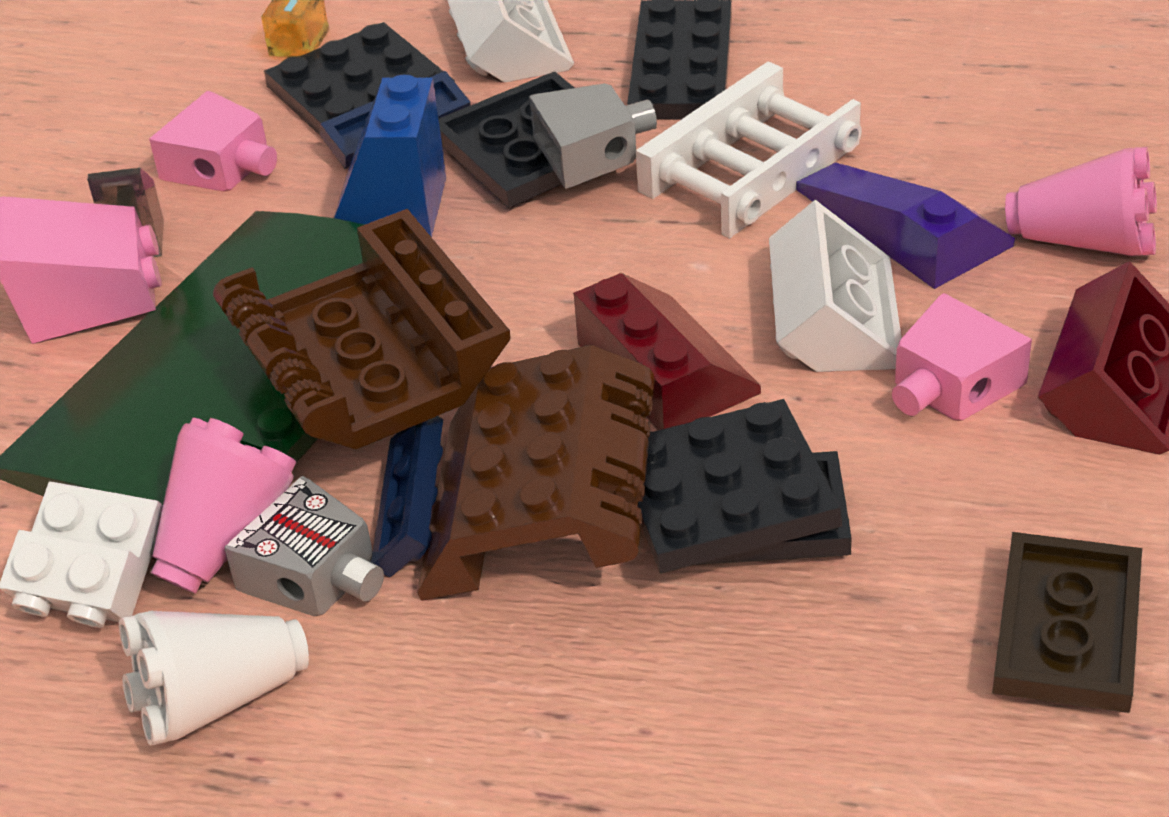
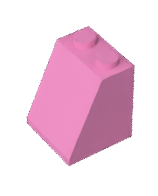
(75, 264)

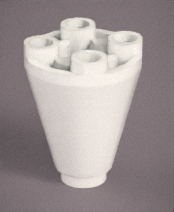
(204, 666)

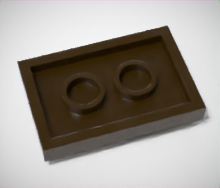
(1069, 622)

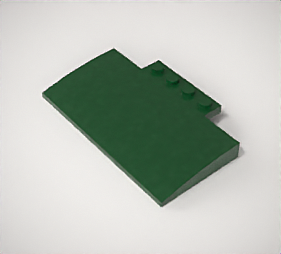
(182, 363)

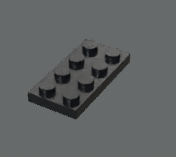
(680, 55)

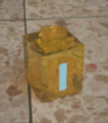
(294, 26)

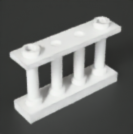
(738, 114)

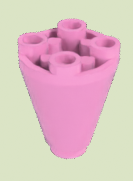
(1090, 206)
(211, 497)

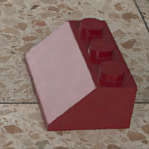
(651, 328)
(1113, 363)

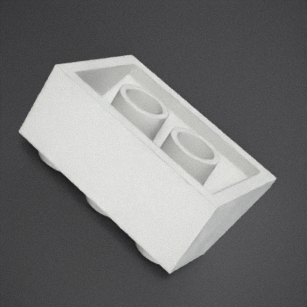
(510, 38)
(832, 295)

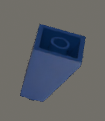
(397, 157)

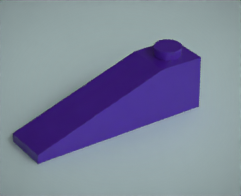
(908, 221)

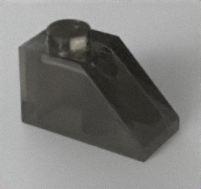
(132, 189)

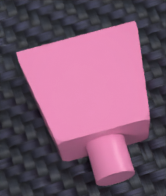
(212, 145)
(958, 361)

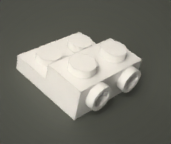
(83, 555)

